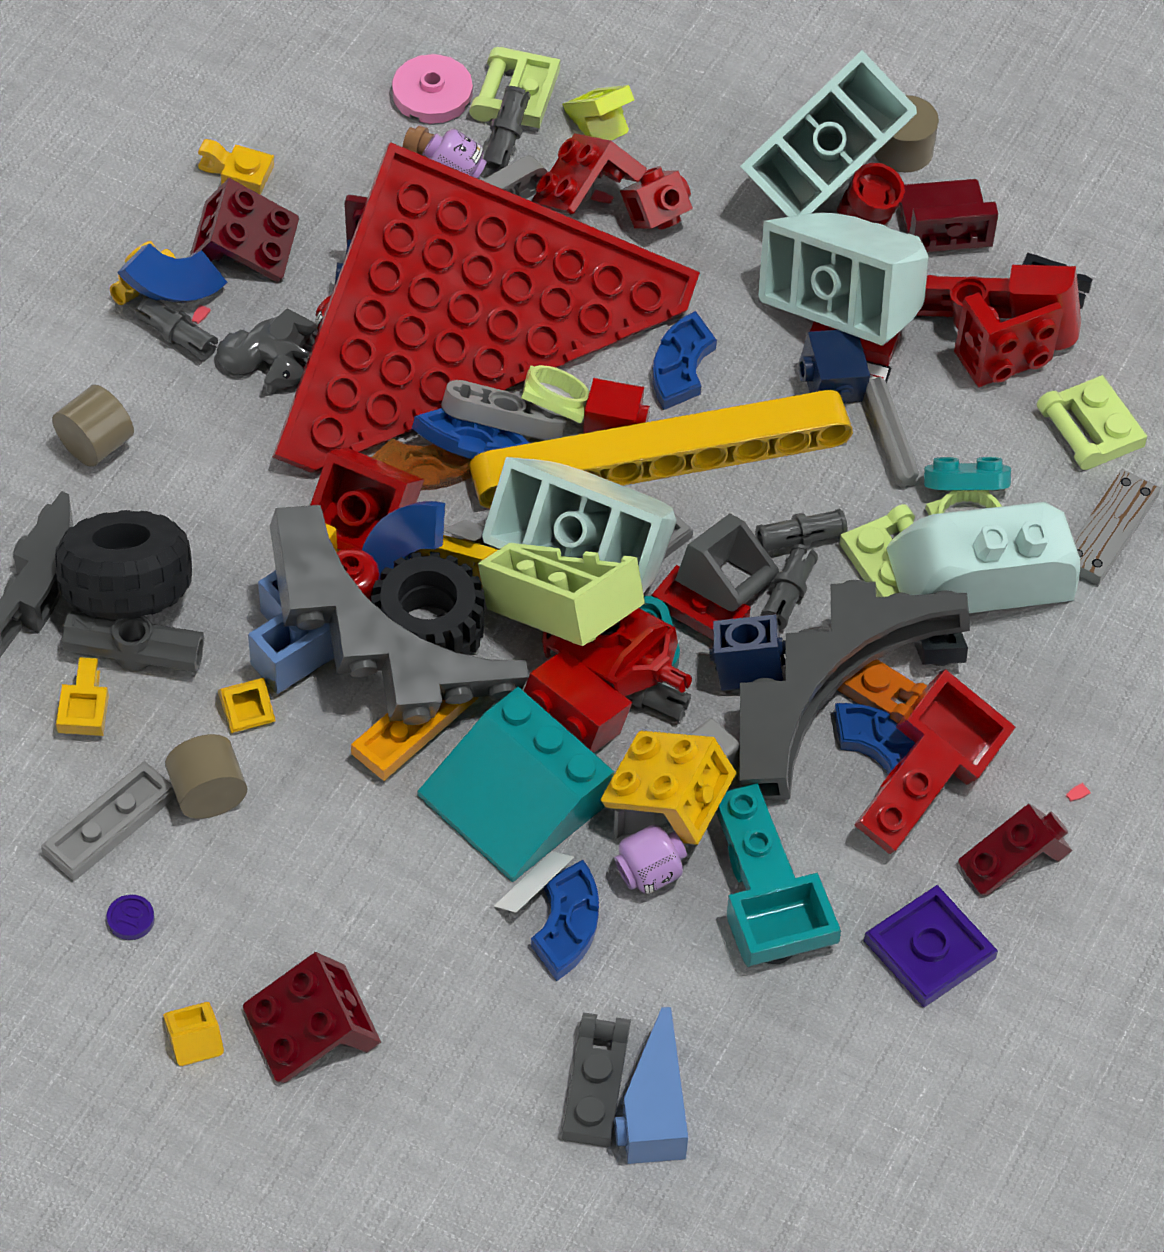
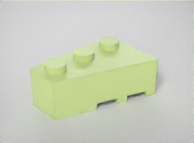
(560, 593)

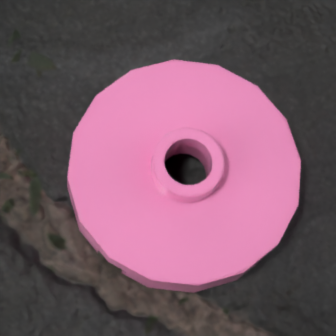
(432, 88)

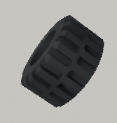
(438, 584)

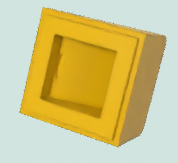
(246, 705)
(194, 1033)

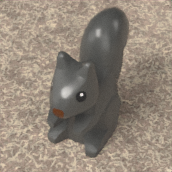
(274, 341)

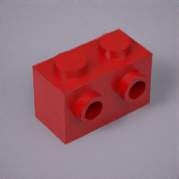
(578, 700)

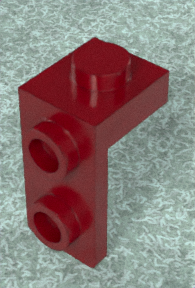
(1013, 847)

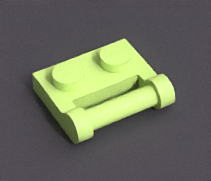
(531, 72)
(1102, 417)
(868, 546)

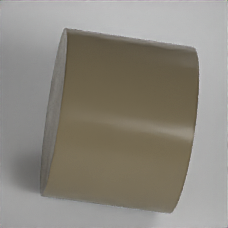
(915, 142)
(93, 425)
(206, 776)

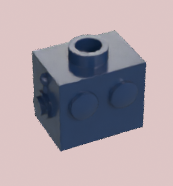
(835, 363)
(747, 650)

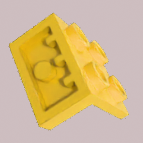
(673, 777)

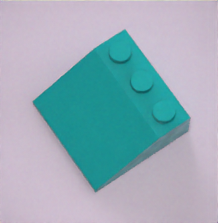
(517, 784)

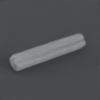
(891, 433)

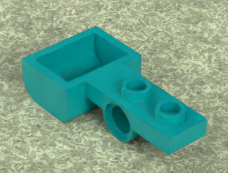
(777, 911)

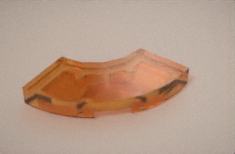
(430, 462)

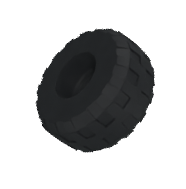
(123, 564)

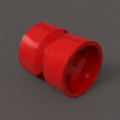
(873, 194)

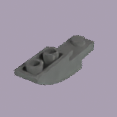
(34, 590)

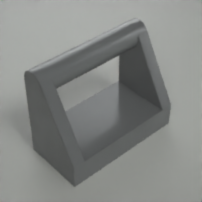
(724, 541)

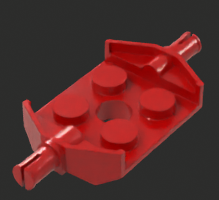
(632, 656)

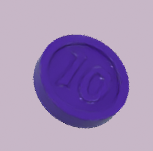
(130, 917)

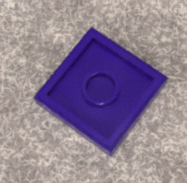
(930, 945)

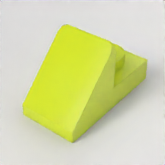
(601, 111)

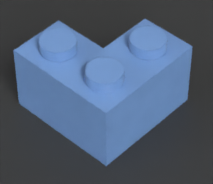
(287, 652)

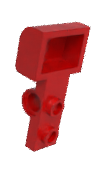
(1025, 291)
(951, 736)

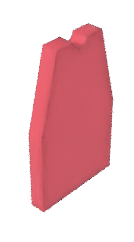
(601, 196)
(200, 314)
(1078, 792)

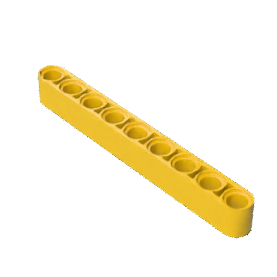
(684, 442)

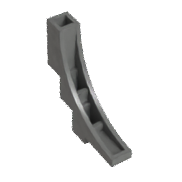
(365, 640)
(819, 662)

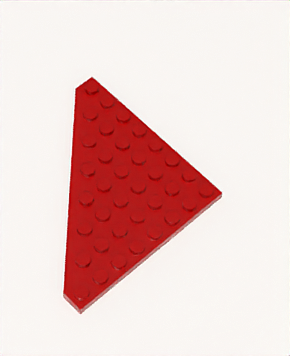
(463, 288)

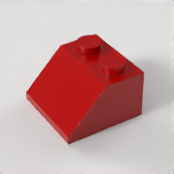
(359, 493)

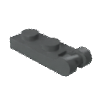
(596, 1081)

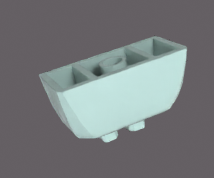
(830, 137)
(843, 273)
(578, 513)
(992, 554)

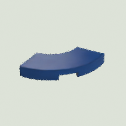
(171, 278)
(678, 359)
(463, 436)
(406, 532)
(871, 733)
(571, 921)

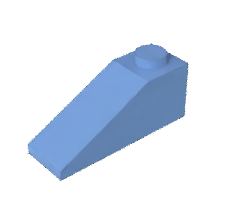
(653, 1106)

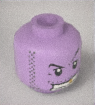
(457, 152)
(650, 859)

